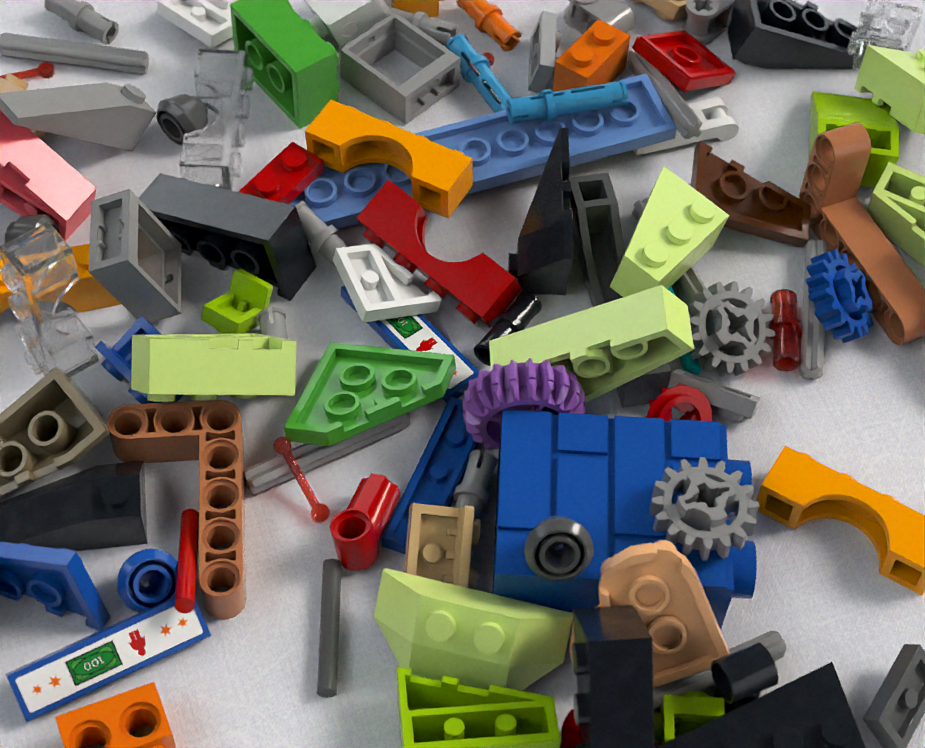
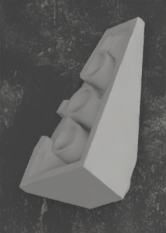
(84, 112)

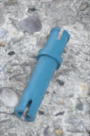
(461, 47)
(558, 103)

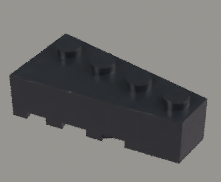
(234, 230)
(613, 678)
(796, 715)

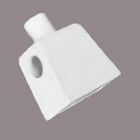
(346, 18)

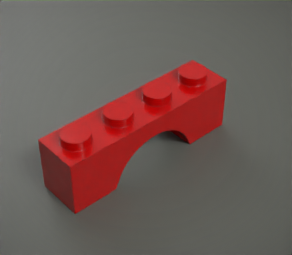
(476, 283)

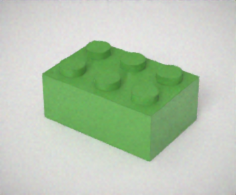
(286, 56)

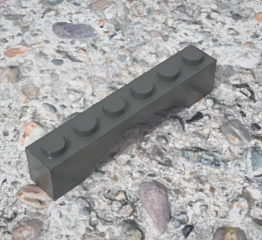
(600, 251)

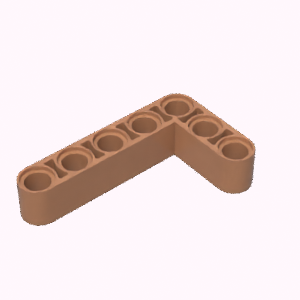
(843, 222)
(213, 448)

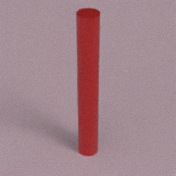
(187, 561)

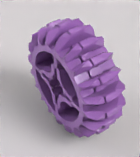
(518, 387)

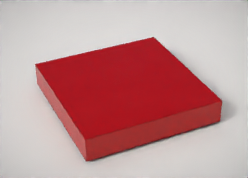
(683, 60)

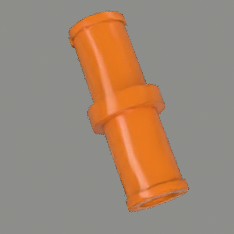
(489, 20)

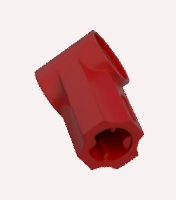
(363, 522)

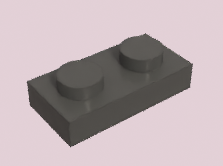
(899, 700)

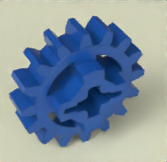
(839, 296)

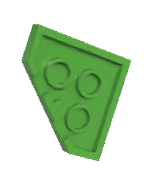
(364, 388)

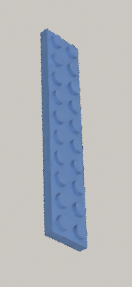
(503, 150)

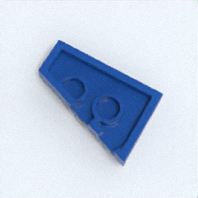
(53, 579)

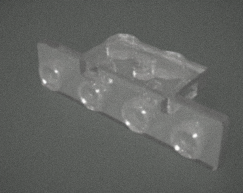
(884, 26)

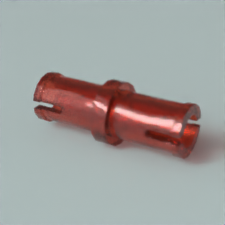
(787, 330)

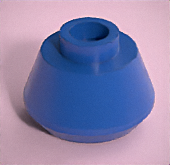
(147, 579)

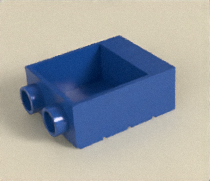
(604, 479)

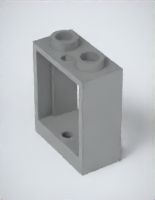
(437, 78)
(128, 231)

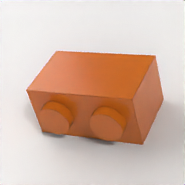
(593, 59)

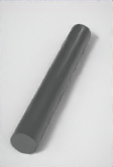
(329, 628)

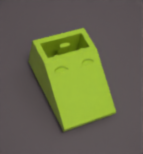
(835, 110)

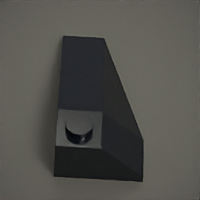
(788, 36)
(546, 237)
(81, 511)

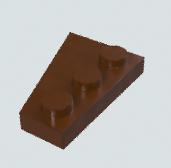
(751, 205)

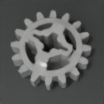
(746, 327)
(704, 507)

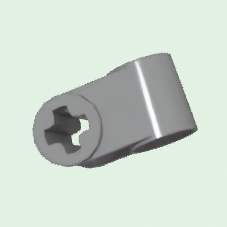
(589, 11)
(707, 18)

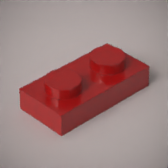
(286, 175)

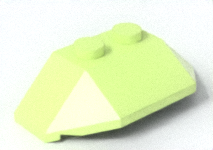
(469, 632)

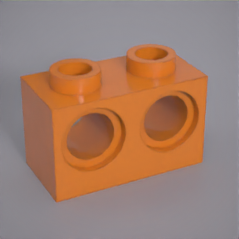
(116, 719)

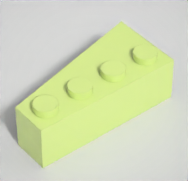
(607, 341)

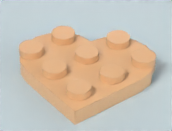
(670, 604)

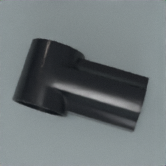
(743, 675)

